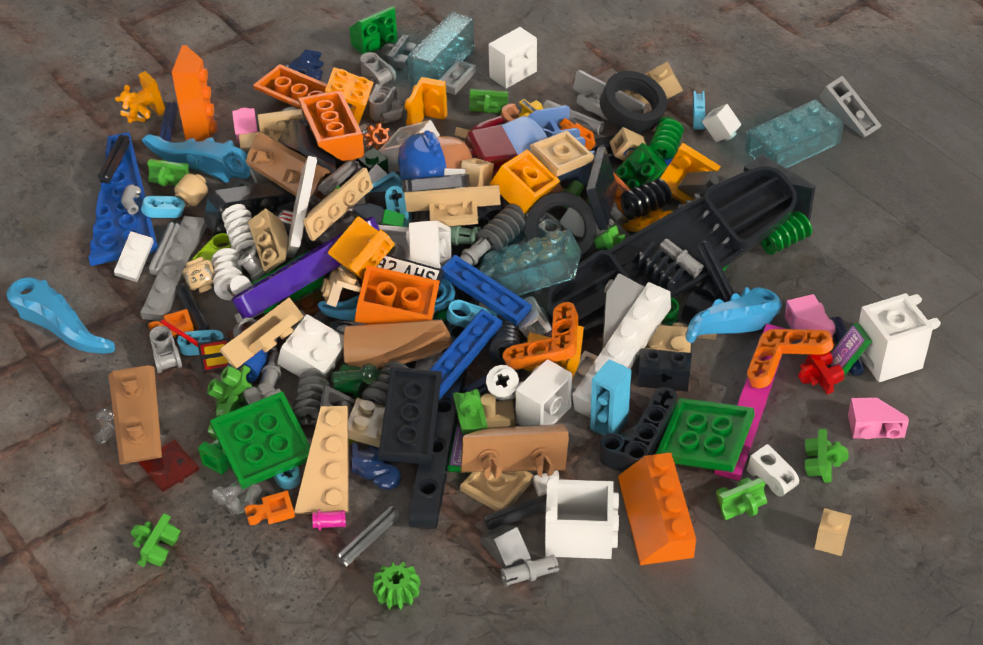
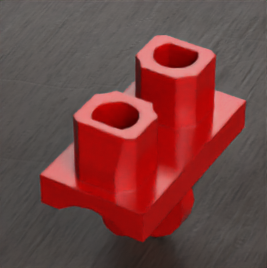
(816, 371)

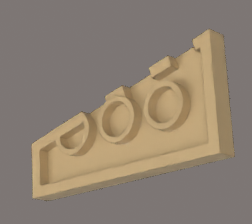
(327, 467)

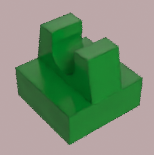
(213, 457)

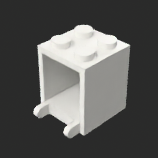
(897, 334)
(581, 518)

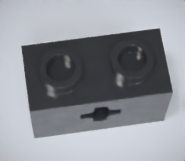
(664, 369)

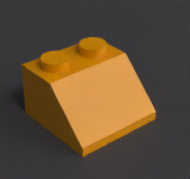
(524, 181)

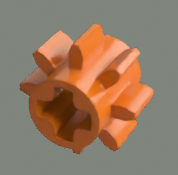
(380, 132)

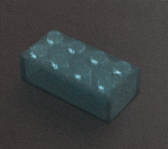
(442, 48)
(795, 134)
(534, 263)

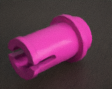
(328, 519)

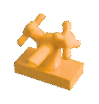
(139, 101)

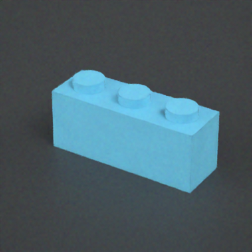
(610, 398)

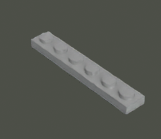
(170, 275)

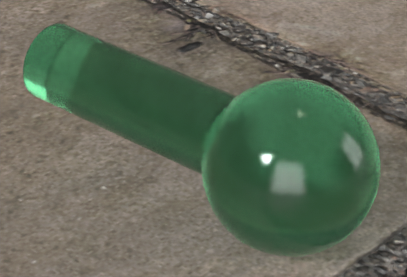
(367, 373)

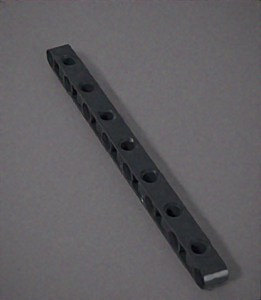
(432, 478)

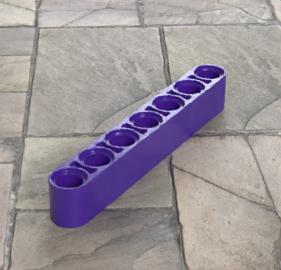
(289, 278)

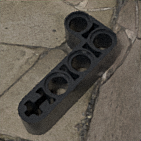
(253, 197)
(622, 452)

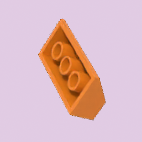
(289, 85)
(193, 95)
(333, 125)
(657, 510)

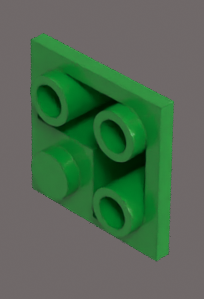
(374, 31)
(641, 167)

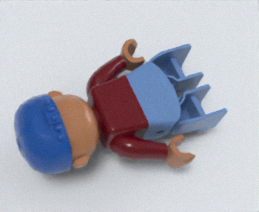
(492, 141)

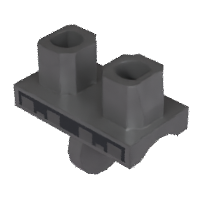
(398, 52)

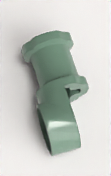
(458, 233)

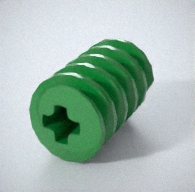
(667, 137)
(789, 233)

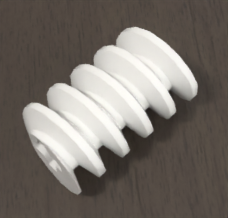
(237, 227)
(225, 268)
(509, 376)

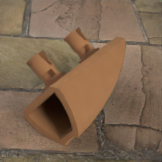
(282, 165)
(394, 342)
(135, 414)
(515, 450)

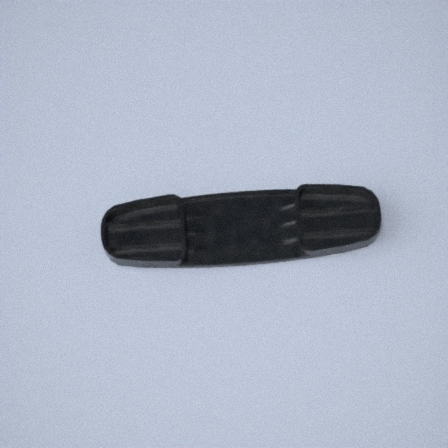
(729, 215)

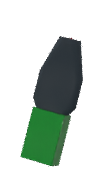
(381, 216)

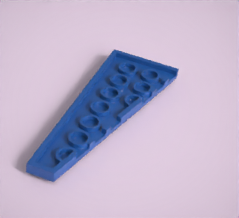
(112, 219)

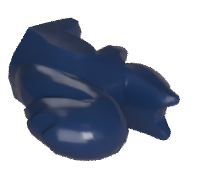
(308, 64)
(369, 467)

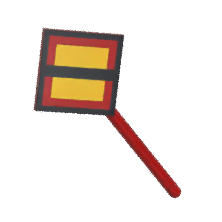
(209, 351)

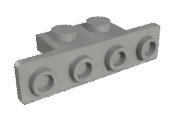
(591, 90)

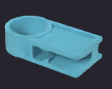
(698, 110)
(469, 309)

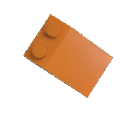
(395, 297)

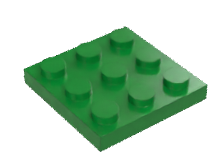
(707, 434)
(261, 439)

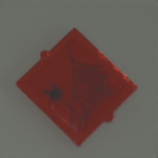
(171, 467)

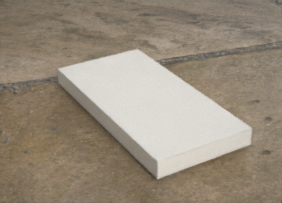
(301, 206)

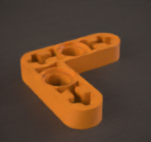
(778, 342)
(523, 356)

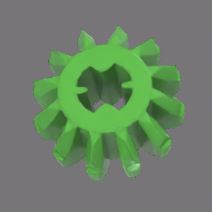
(396, 585)

